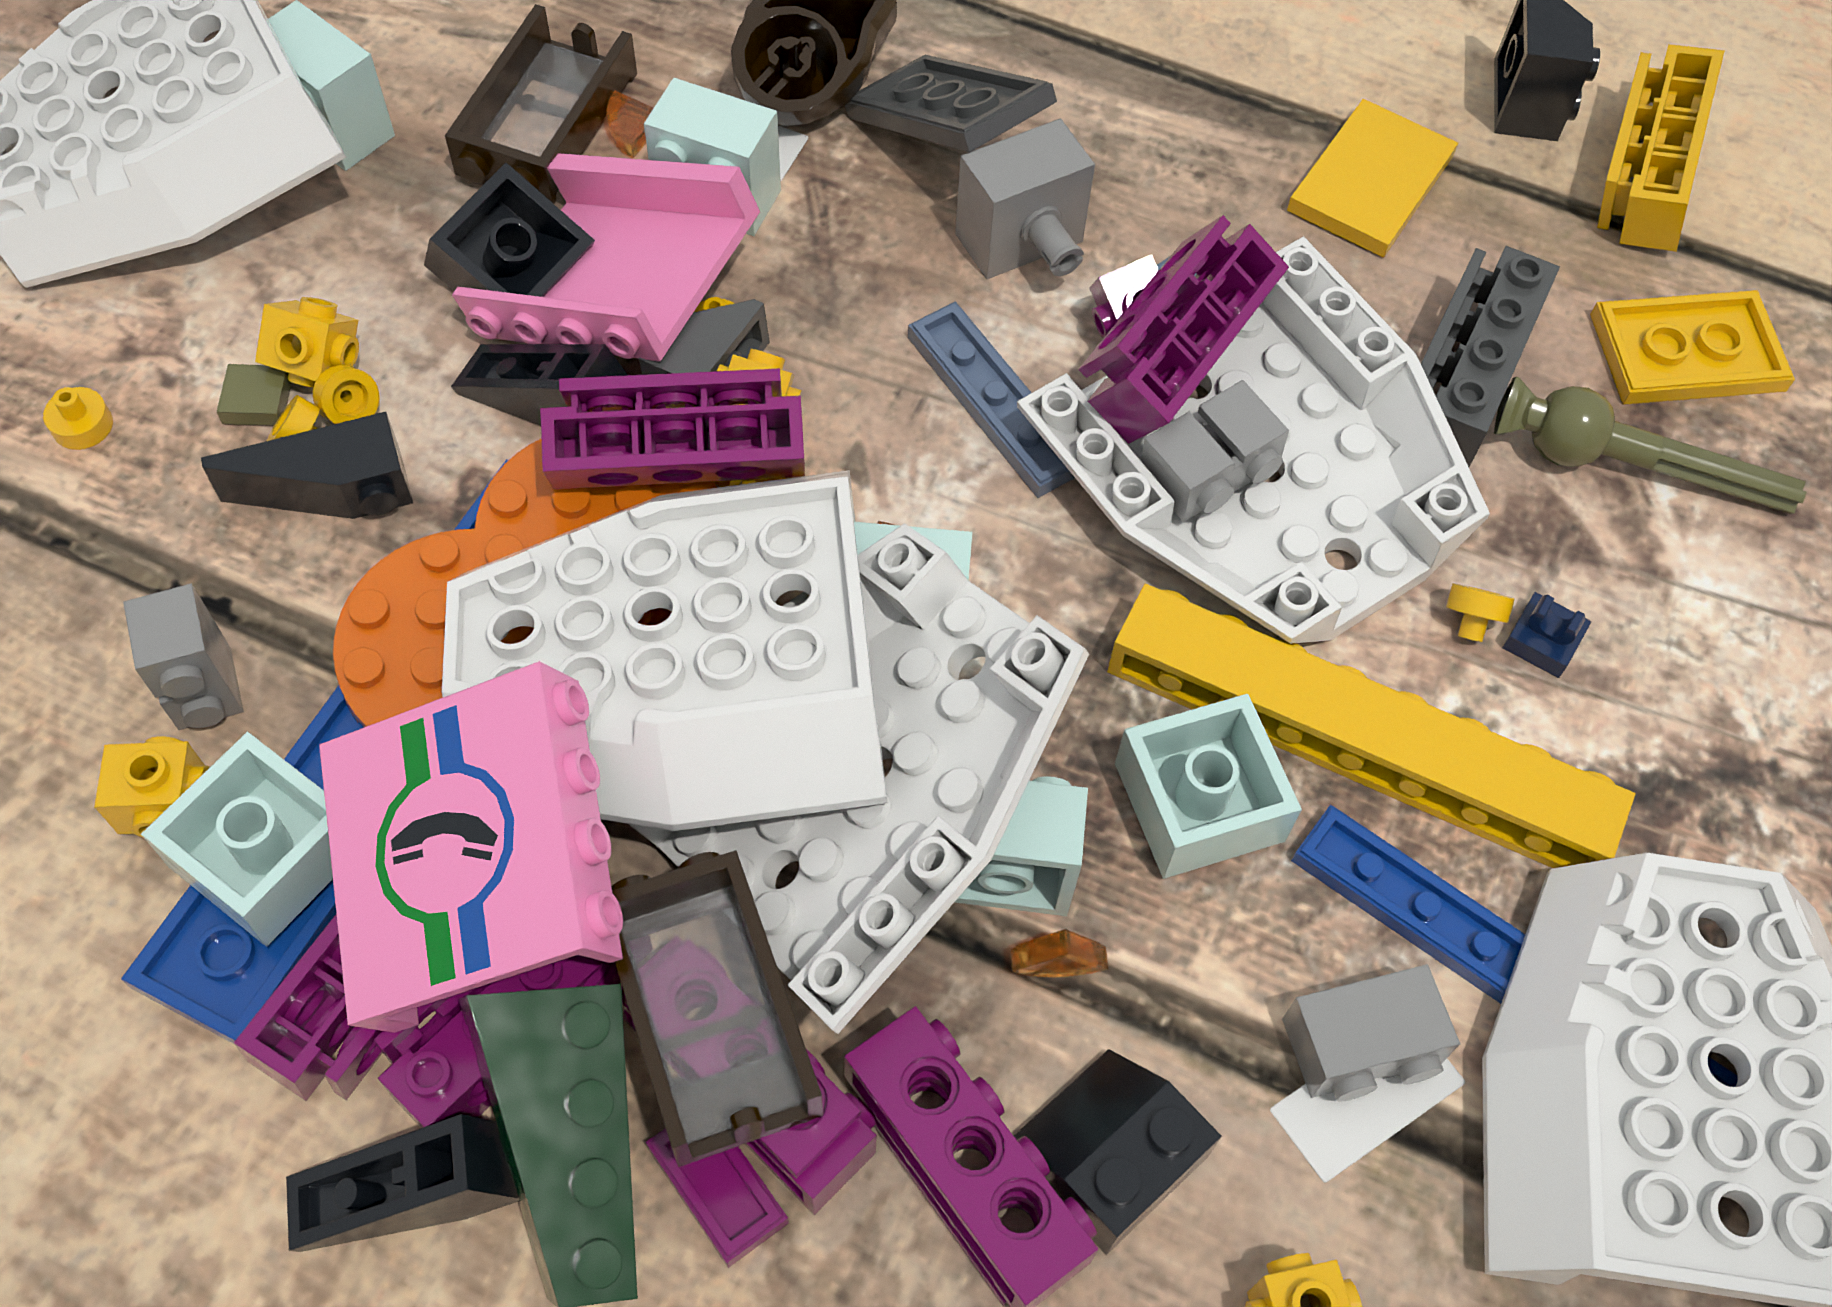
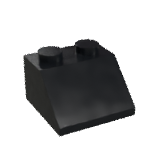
(1542, 69)
(506, 240)
(1119, 1143)

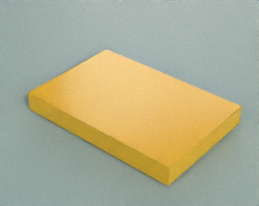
(1372, 177)
(1691, 347)

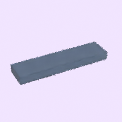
(988, 393)

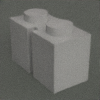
(1210, 462)
(183, 657)
(1371, 1032)

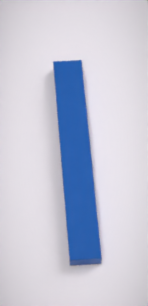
(1420, 906)

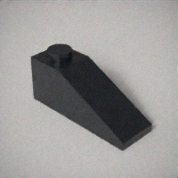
(527, 376)
(324, 471)
(401, 1185)

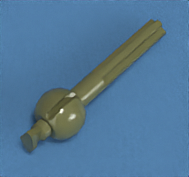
(1580, 425)

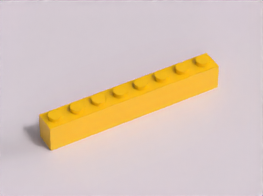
(1374, 732)

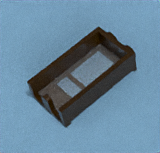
(538, 103)
(711, 1008)

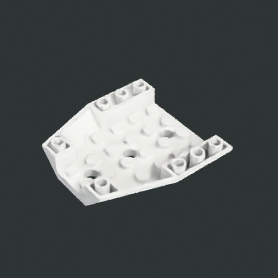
(164, 158)
(1359, 473)
(731, 697)
(960, 764)
(1602, 1097)

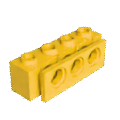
(1670, 150)

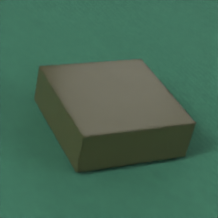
(253, 395)

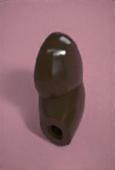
(808, 53)

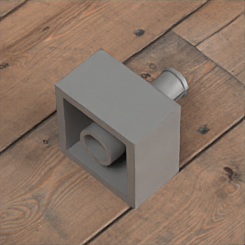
(1025, 201)

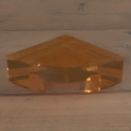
(626, 122)
(1059, 956)

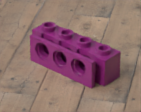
(1185, 342)
(670, 445)
(307, 1024)
(922, 1057)
(437, 1065)
(820, 1154)

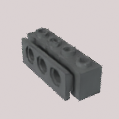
(1489, 340)

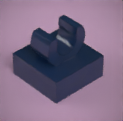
(1547, 634)

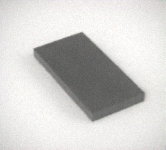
(950, 102)

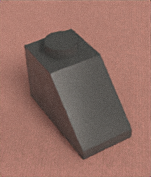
(713, 338)

